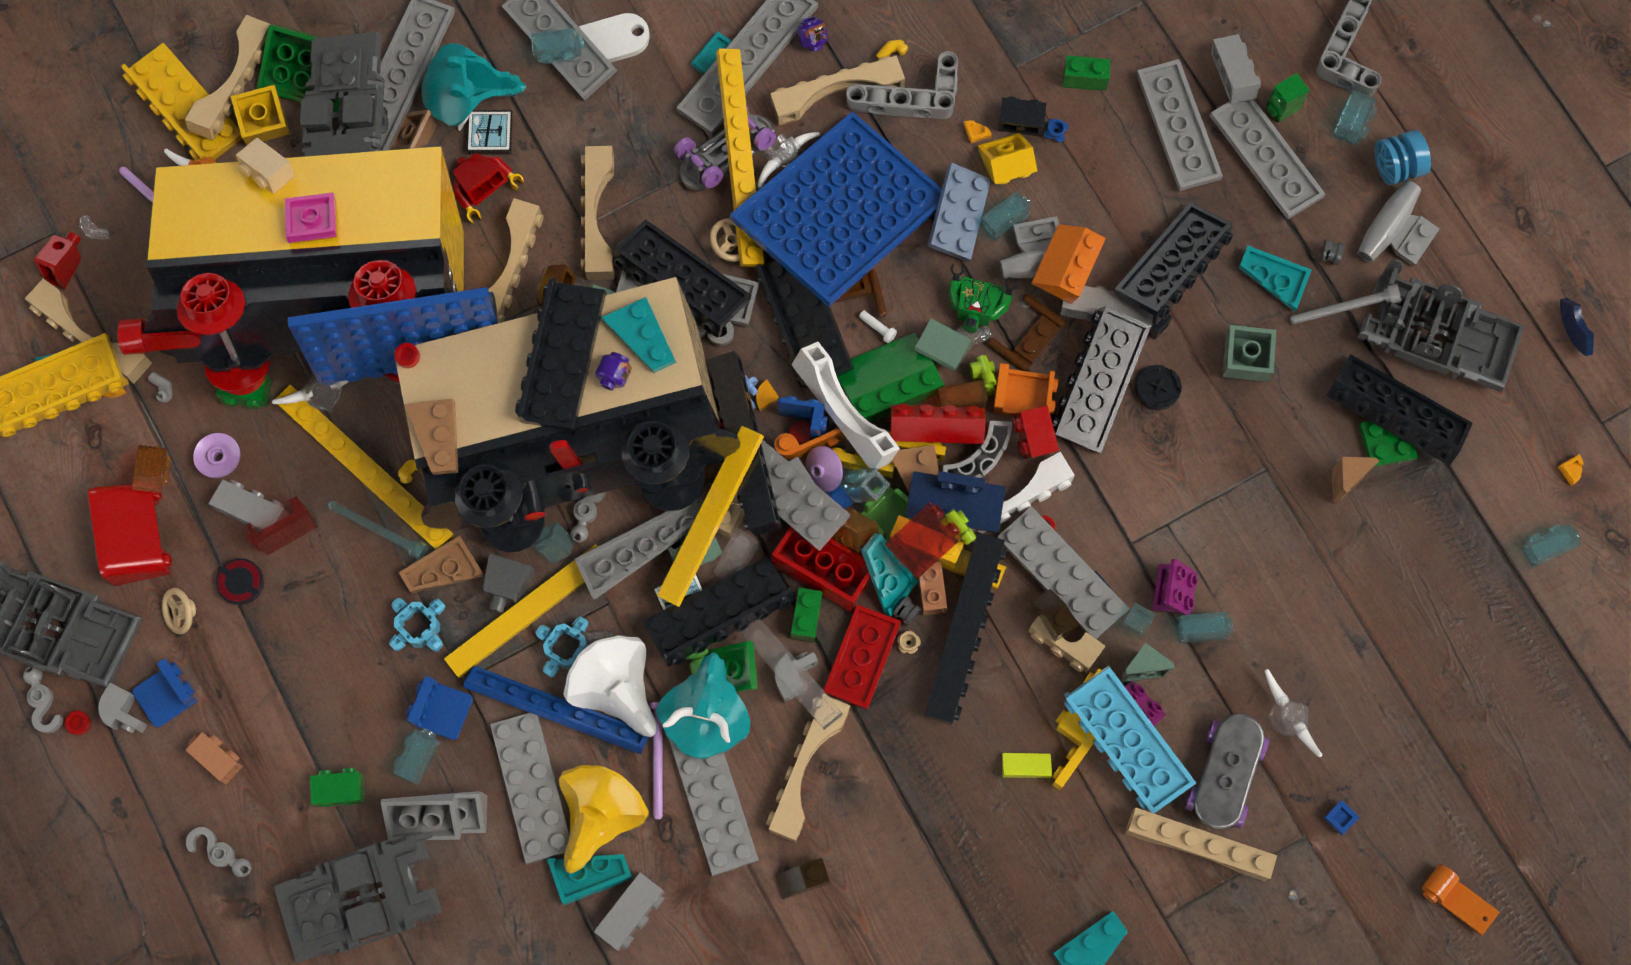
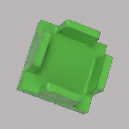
(886, 510)

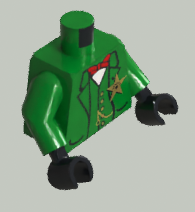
(977, 300)

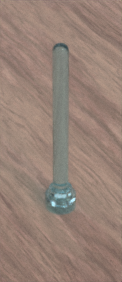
(416, 549)

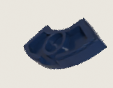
(1576, 327)

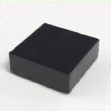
(1157, 329)

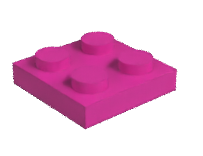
(310, 217)

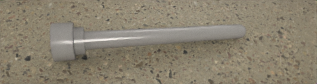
(1390, 294)

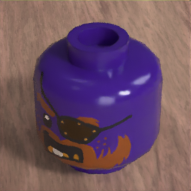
(812, 33)
(613, 371)

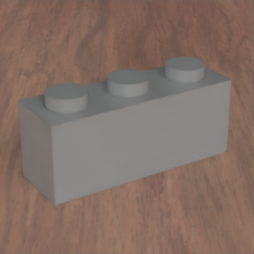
(1235, 68)
(246, 506)
(630, 912)

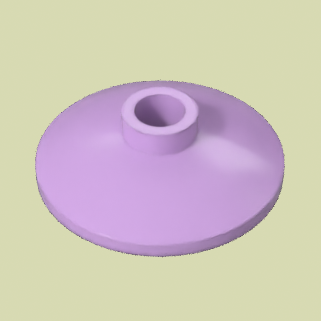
(212, 446)
(824, 468)

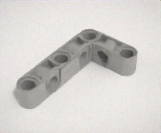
(1344, 71)
(918, 102)

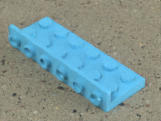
(1129, 740)

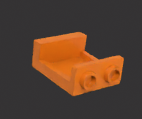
(1023, 391)

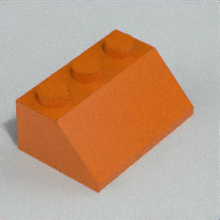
(1068, 261)

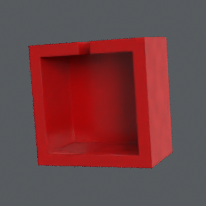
(1035, 432)

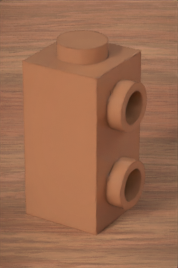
(932, 591)
(213, 757)

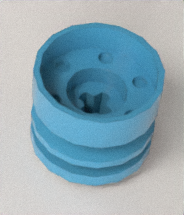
(1402, 157)

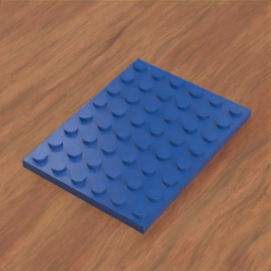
(839, 208)
(363, 338)

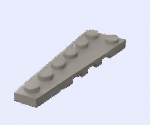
(625, 554)

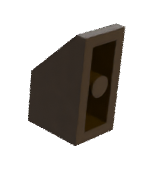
(1054, 614)
(803, 878)

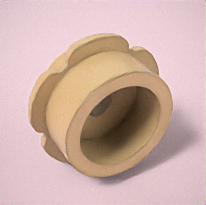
(908, 636)

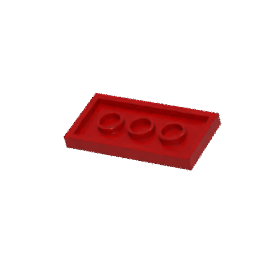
(862, 657)

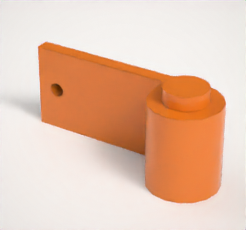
(789, 448)
(1445, 889)

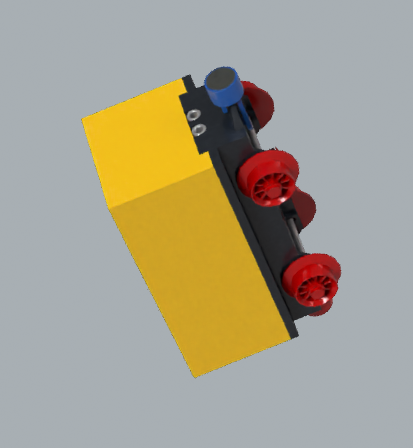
(234, 279)

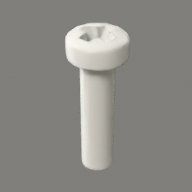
(889, 334)

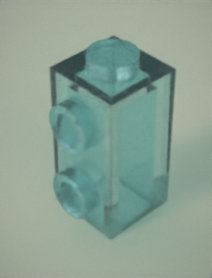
(556, 45)
(1005, 215)
(864, 484)
(1551, 545)
(1204, 627)
(416, 756)

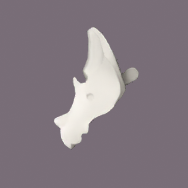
(610, 680)

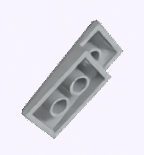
(441, 815)

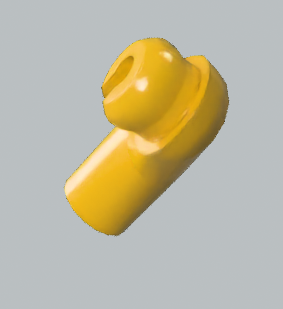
(892, 47)
(406, 471)

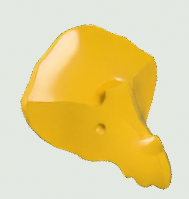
(599, 808)

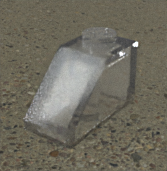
(736, 554)

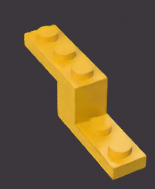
(854, 461)
(955, 559)
(1073, 731)

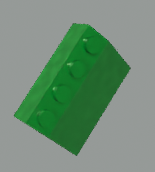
(288, 63)
(890, 377)

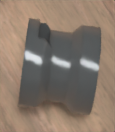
(1332, 252)
(909, 613)

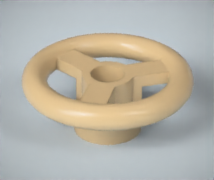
(723, 246)
(181, 610)

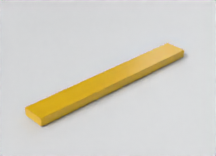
(709, 518)
(516, 619)

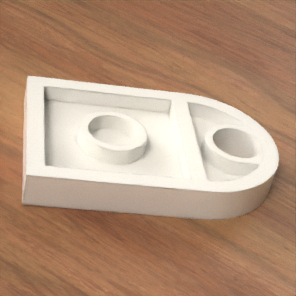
(615, 37)

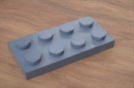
(959, 212)

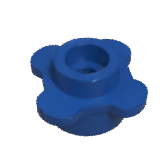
(1056, 124)

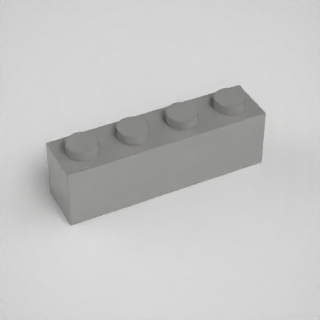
(1096, 297)

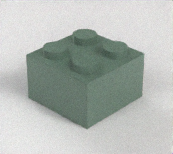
(1249, 353)

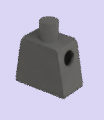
(506, 581)

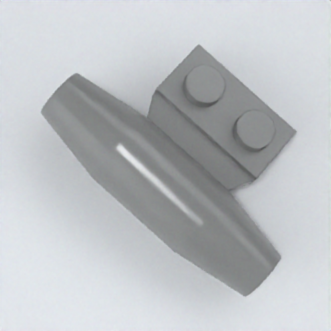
(1396, 227)
(1033, 241)

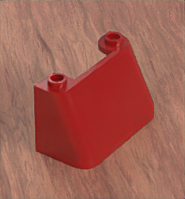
(127, 534)

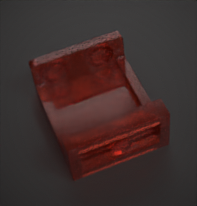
(284, 530)
(924, 539)

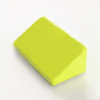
(1026, 765)

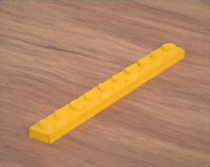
(738, 146)
(364, 468)

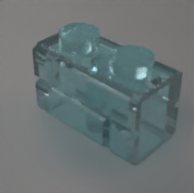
(1354, 118)

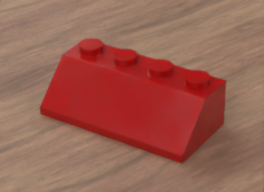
(937, 424)
(833, 569)

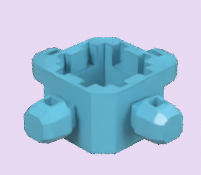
(428, 637)
(550, 638)

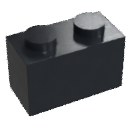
(1022, 116)

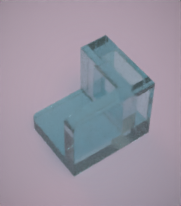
(554, 543)
(1139, 619)

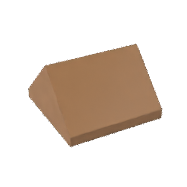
(415, 130)
(1348, 474)

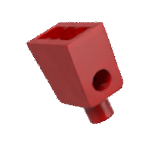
(59, 259)

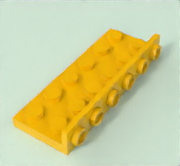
(172, 94)
(58, 384)

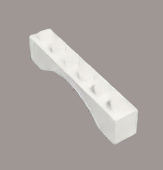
(818, 373)
(1051, 475)

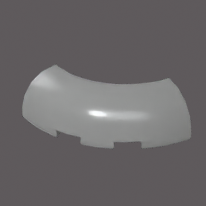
(984, 455)

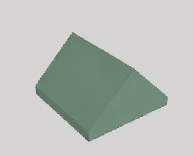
(943, 344)
(1147, 665)

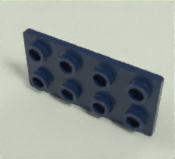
(976, 499)

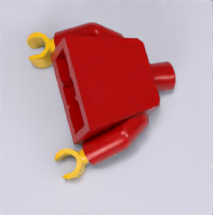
(479, 178)

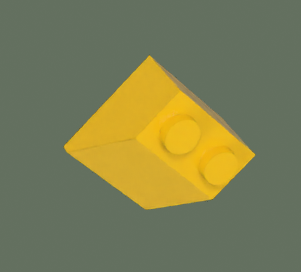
(260, 114)
(1008, 158)

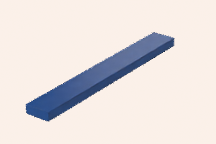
(554, 709)

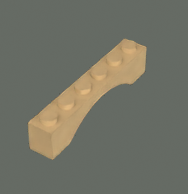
(792, 102)
(209, 113)
(598, 172)
(523, 221)
(51, 303)
(789, 815)
(1195, 841)

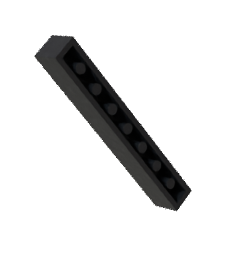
(736, 411)
(964, 629)

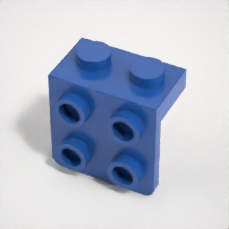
(807, 410)
(165, 694)
(439, 708)

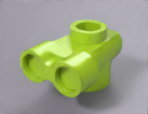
(985, 371)
(961, 520)

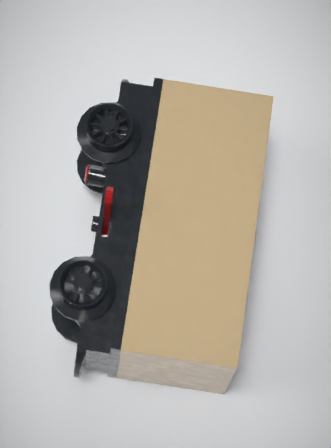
(645, 434)

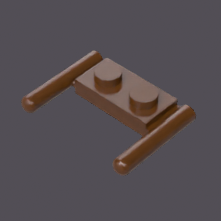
(864, 287)
(1035, 340)

